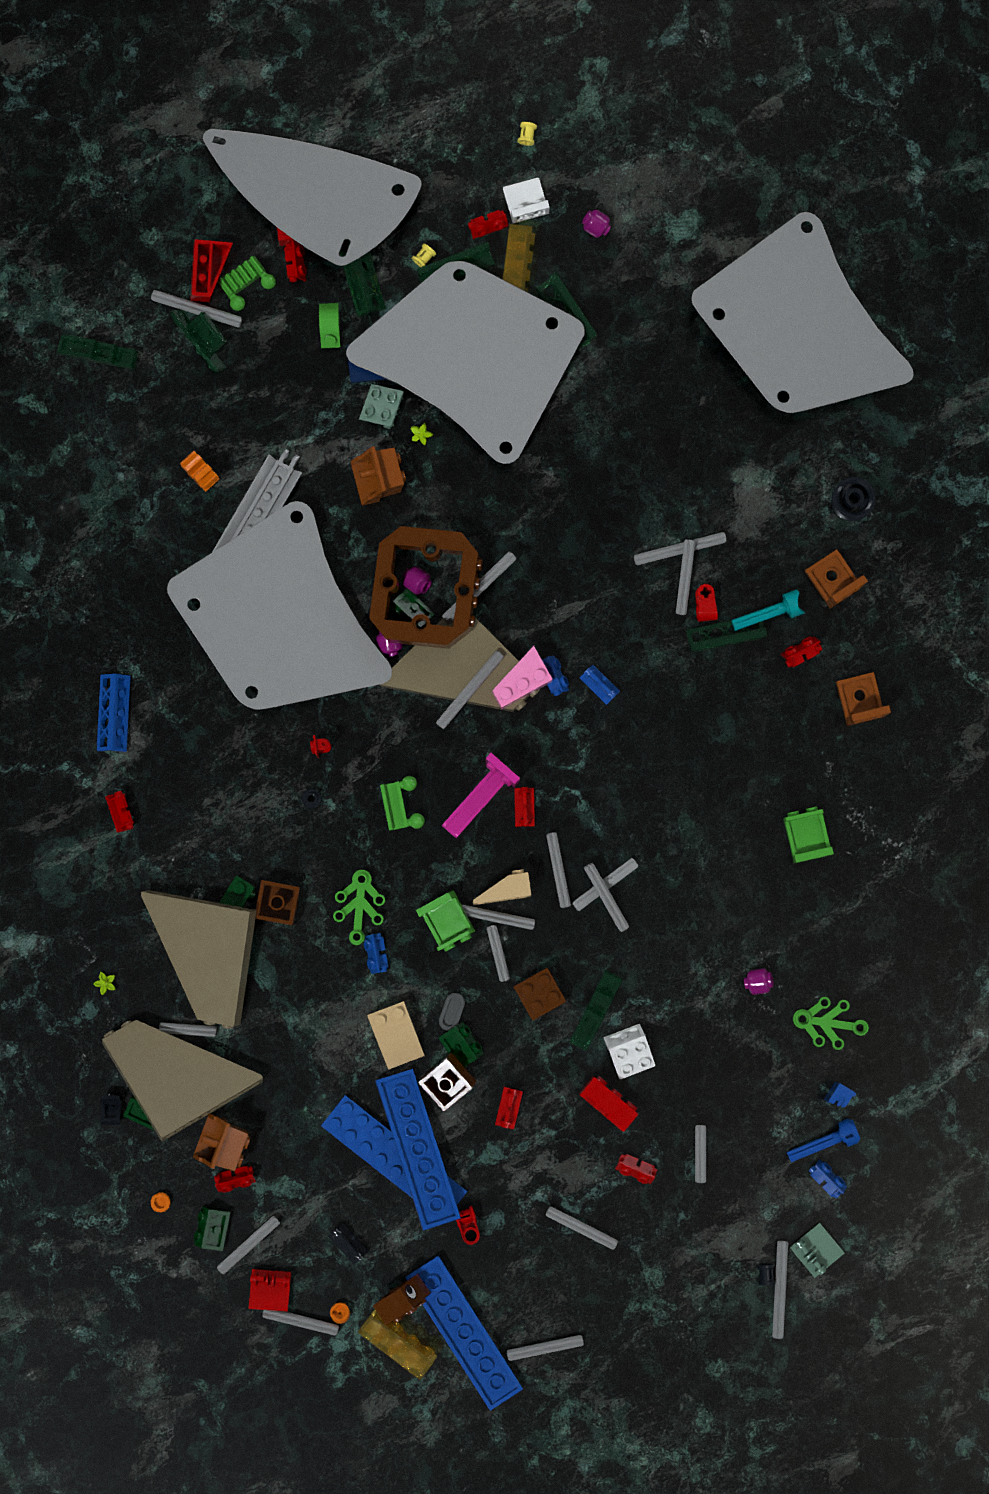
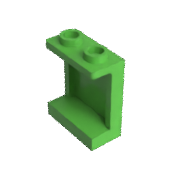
(807, 835)
(447, 921)

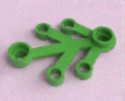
(359, 903)
(826, 1022)

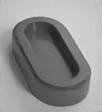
(451, 1011)

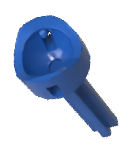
(847, 1133)

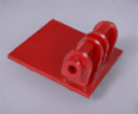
(269, 1290)

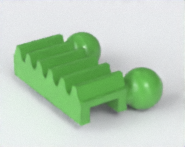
(241, 278)
(395, 807)

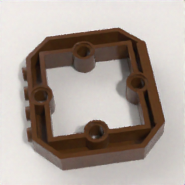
(420, 540)

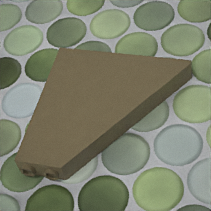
(448, 671)
(208, 950)
(174, 1078)

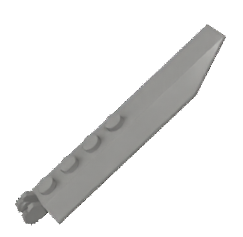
(264, 496)

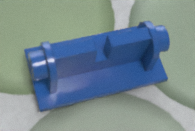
(559, 681)
(599, 684)
(373, 944)
(835, 1184)

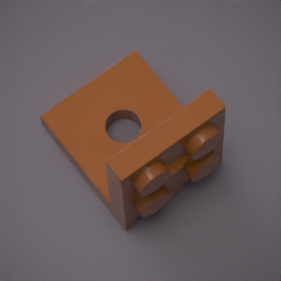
(839, 589)
(864, 710)

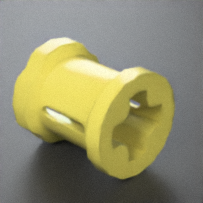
(527, 133)
(424, 255)

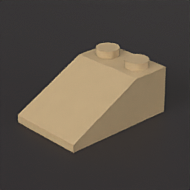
(509, 888)
(396, 1035)

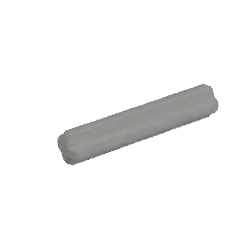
(498, 953)
(187, 1029)
(700, 1153)

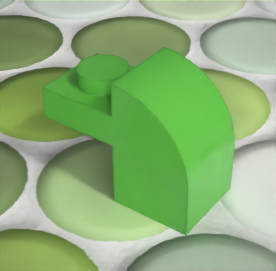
(329, 325)

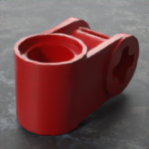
(706, 607)
(468, 1223)

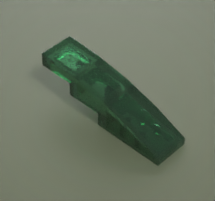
(97, 352)
(596, 1010)

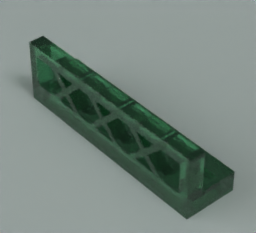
(478, 256)
(357, 282)
(570, 304)
(723, 640)

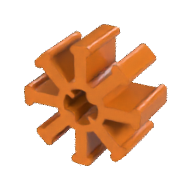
(199, 471)

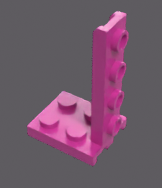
(481, 795)

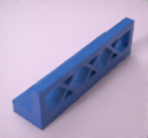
(116, 712)

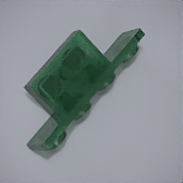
(203, 335)

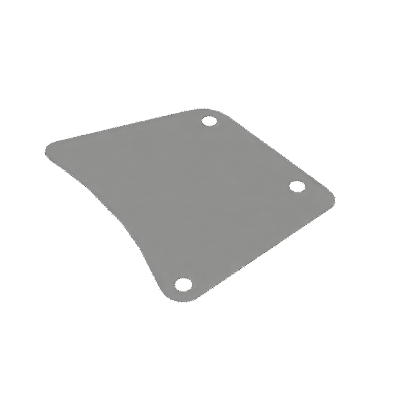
(789, 317)
(474, 353)
(277, 616)

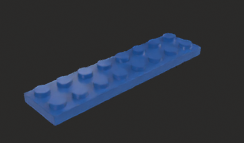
(372, 1143)
(417, 1149)
(466, 1335)

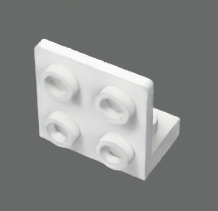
(526, 200)
(629, 1051)

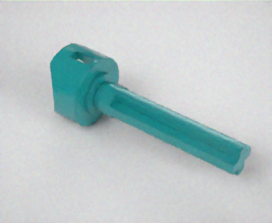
(789, 605)

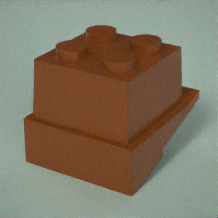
(377, 474)
(221, 1143)

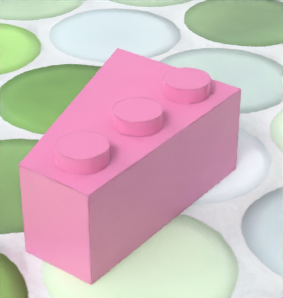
(522, 680)

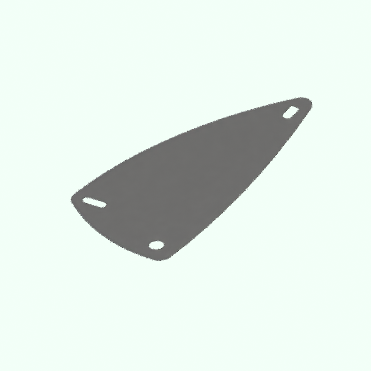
(316, 191)

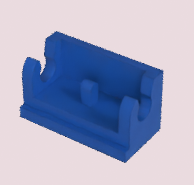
(839, 1093)

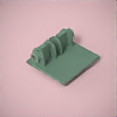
(381, 405)
(817, 1250)

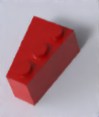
(207, 266)
(609, 1103)

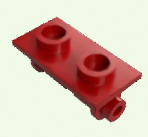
(496, 221)
(295, 252)
(793, 654)
(319, 746)
(524, 807)
(121, 817)
(508, 1108)
(644, 1173)
(243, 1178)

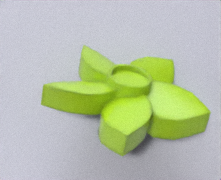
(420, 433)
(105, 983)

